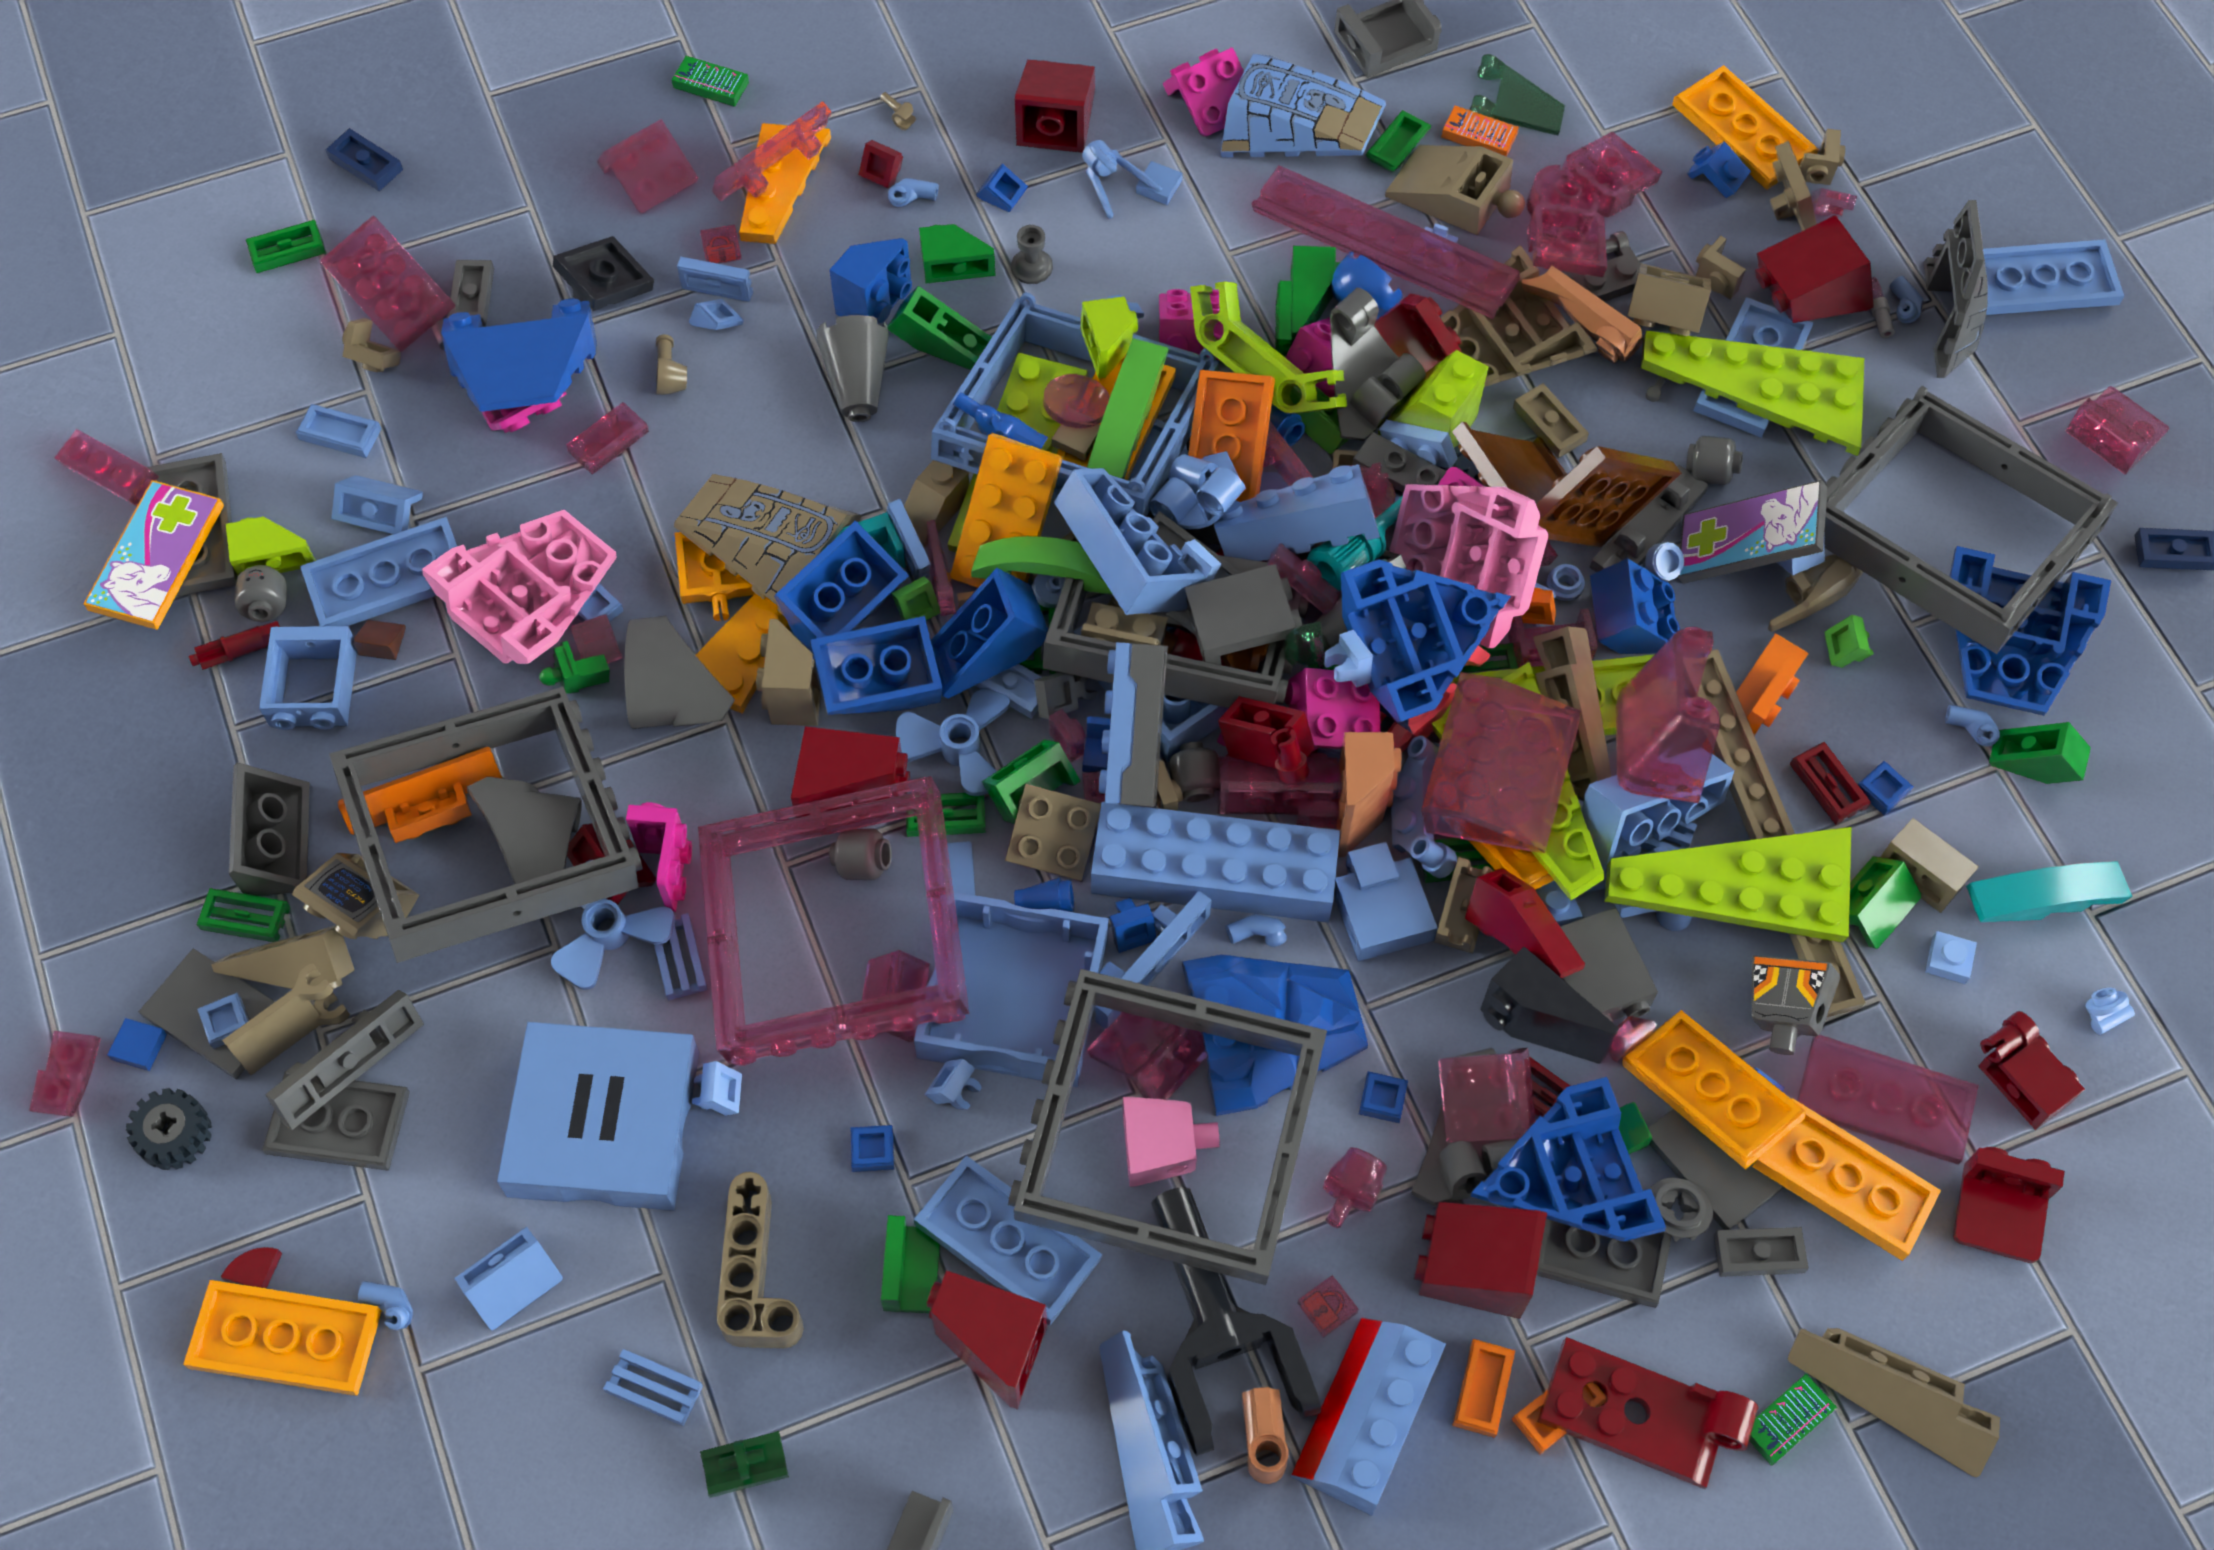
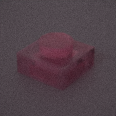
(1068, 733)

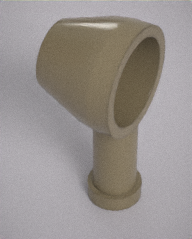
(670, 374)

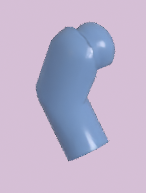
(911, 189)
(1257, 925)

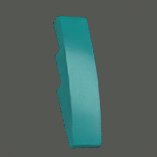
(2048, 891)

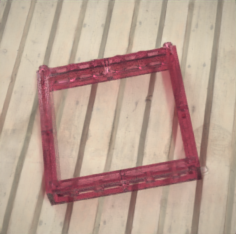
(856, 1020)

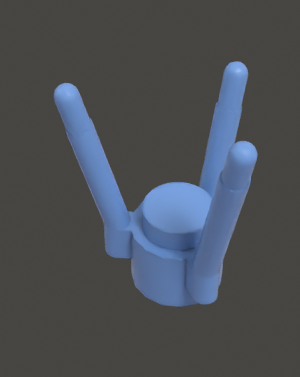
(1103, 162)

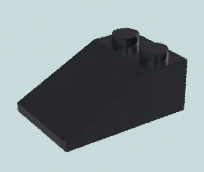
(1546, 1011)

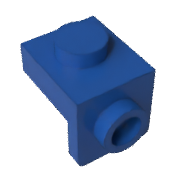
(1720, 167)

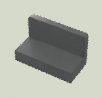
(921, 1523)

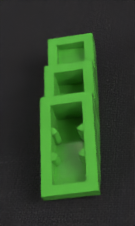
(1128, 407)

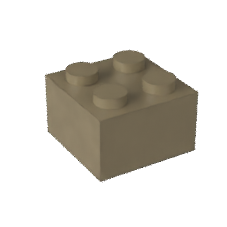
(1669, 299)

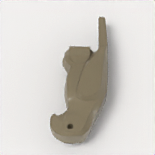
(1817, 589)

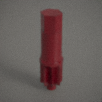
(232, 646)

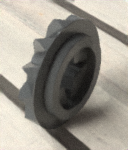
(1692, 1201)

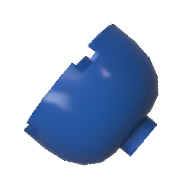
(1367, 275)

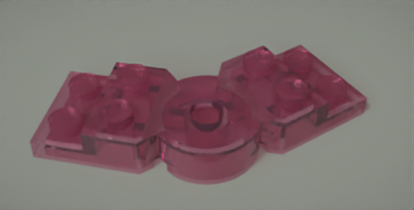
(1572, 201)

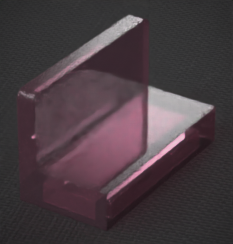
(895, 974)

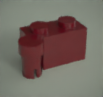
(1268, 737)
(2028, 1070)

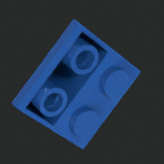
(871, 278)
(1632, 608)

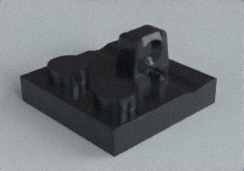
(602, 273)

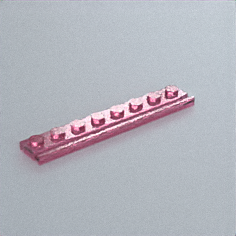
(1387, 241)

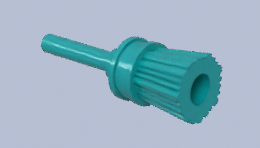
(1357, 552)

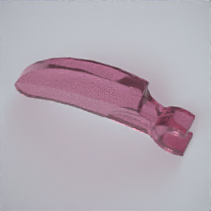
(940, 571)

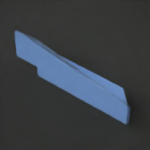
(1150, 1448)

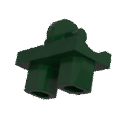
(744, 1464)

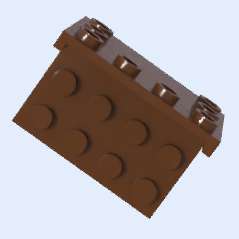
(1576, 506)

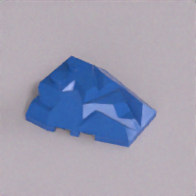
(2042, 650)
(1316, 996)

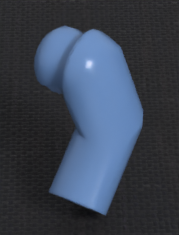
(1910, 300)
(1976, 722)
(392, 1302)

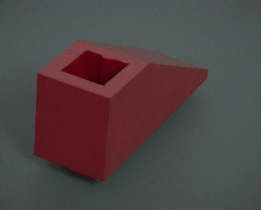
(1519, 918)

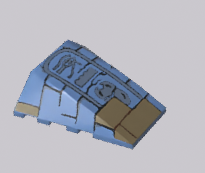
(1297, 111)

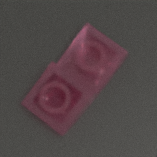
(67, 1074)

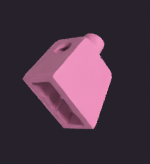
(1163, 1139)

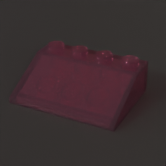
(1500, 765)

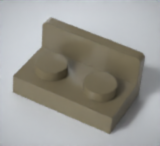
(1115, 626)

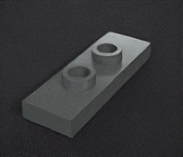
(1398, 463)

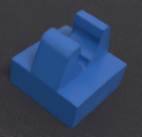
(1132, 925)

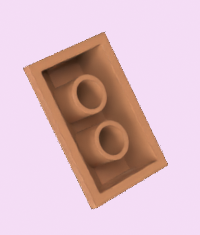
(1368, 779)

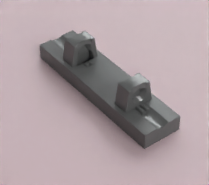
(1652, 522)
(344, 1059)

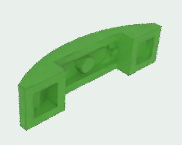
(1039, 556)

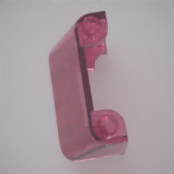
(1663, 726)

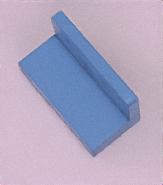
(373, 504)
(509, 1278)

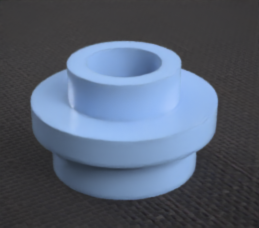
(1569, 574)

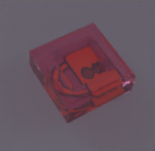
(721, 244)
(1328, 1306)

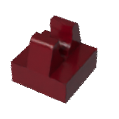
(880, 163)

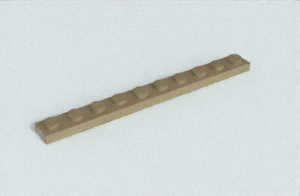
(1764, 812)

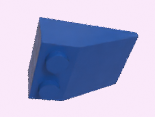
(988, 633)
(878, 668)

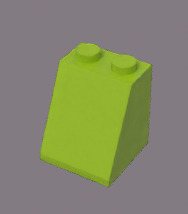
(1445, 395)

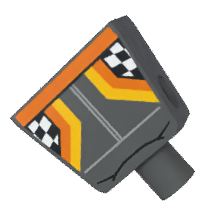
(1791, 998)

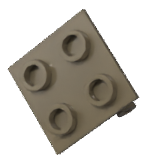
(1053, 832)

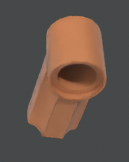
(1264, 1432)

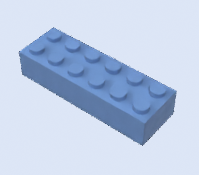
(1228, 859)

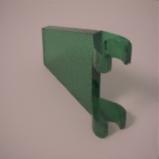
(1517, 99)

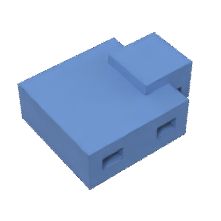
(1382, 903)

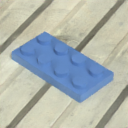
(2051, 277)
(1761, 326)
(376, 575)
(979, 1227)

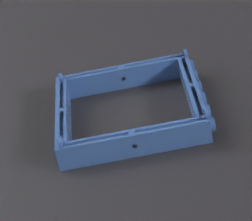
(1059, 331)

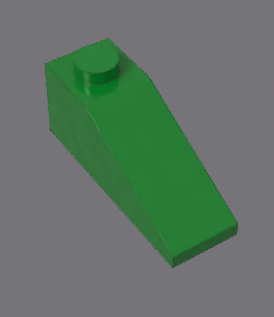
(1311, 283)
(938, 329)

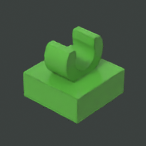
(916, 600)
(1848, 641)

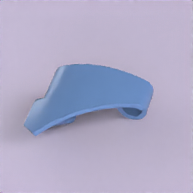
(1198, 490)

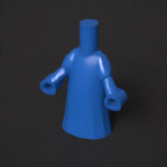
(993, 421)

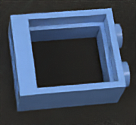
(307, 643)

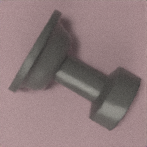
(1031, 263)

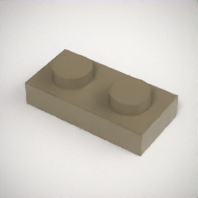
(1550, 420)

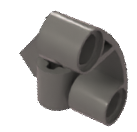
(1372, 372)
(667, 679)
(528, 824)
(1458, 1167)

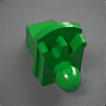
(575, 674)

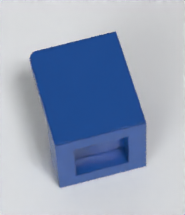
(1093, 758)

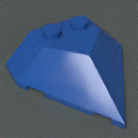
(1416, 630)
(1577, 1169)

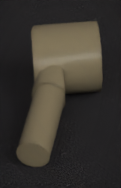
(902, 112)

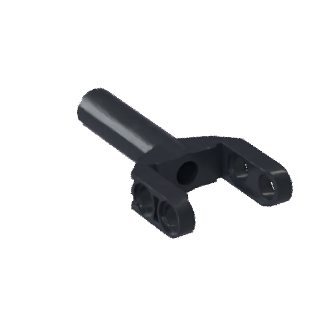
(1222, 1331)

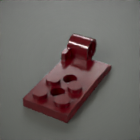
(1681, 1420)

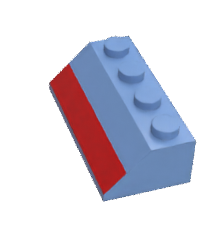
(1368, 1412)

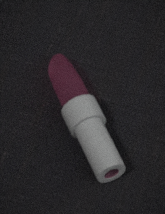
(1881, 311)

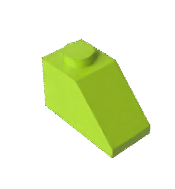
(1107, 331)
(265, 543)

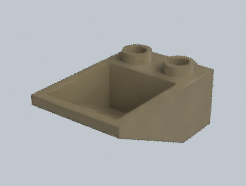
(1457, 185)

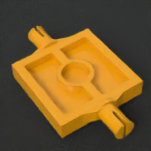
(706, 578)

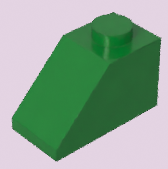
(954, 254)
(2042, 753)

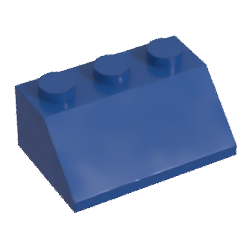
(839, 586)

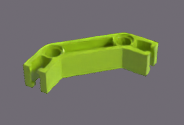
(1249, 354)

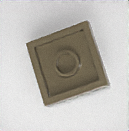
(1796, 196)

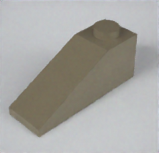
(284, 959)

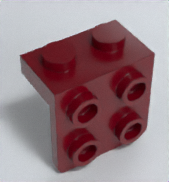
(1417, 329)
(2005, 1203)

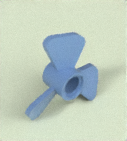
(923, 738)
(582, 958)

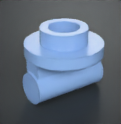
(2108, 1009)

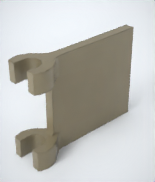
(285, 1022)

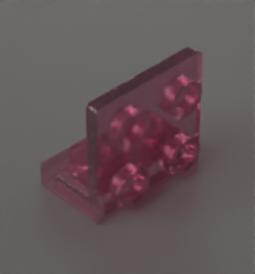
(649, 166)
(2116, 429)
(1149, 1053)
(1487, 1096)

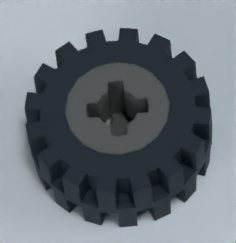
(180, 1140)

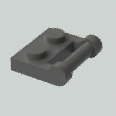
(1620, 271)

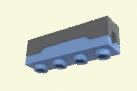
(1135, 724)

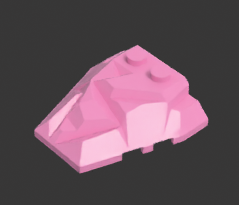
(1474, 538)
(522, 587)

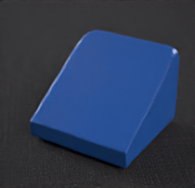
(1002, 189)

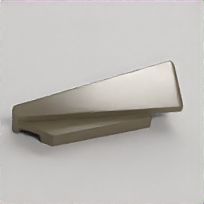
(1571, 681)
(1901, 1394)

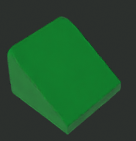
(1633, 1128)

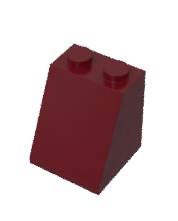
(1054, 105)
(1817, 273)
(846, 763)
(1481, 1256)
(989, 1331)

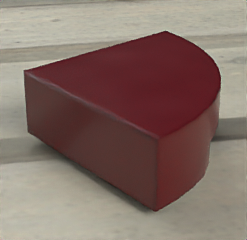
(253, 1267)

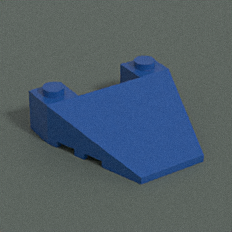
(519, 360)

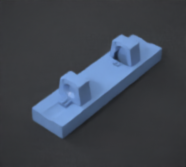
(1174, 934)

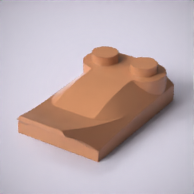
(1610, 329)

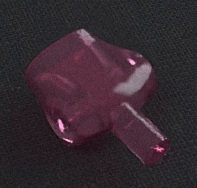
(1354, 1183)

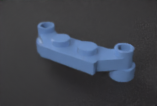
(1407, 820)

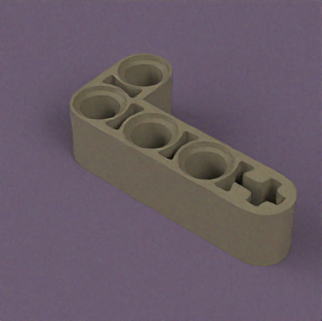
(751, 1259)

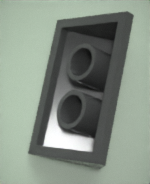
(268, 831)

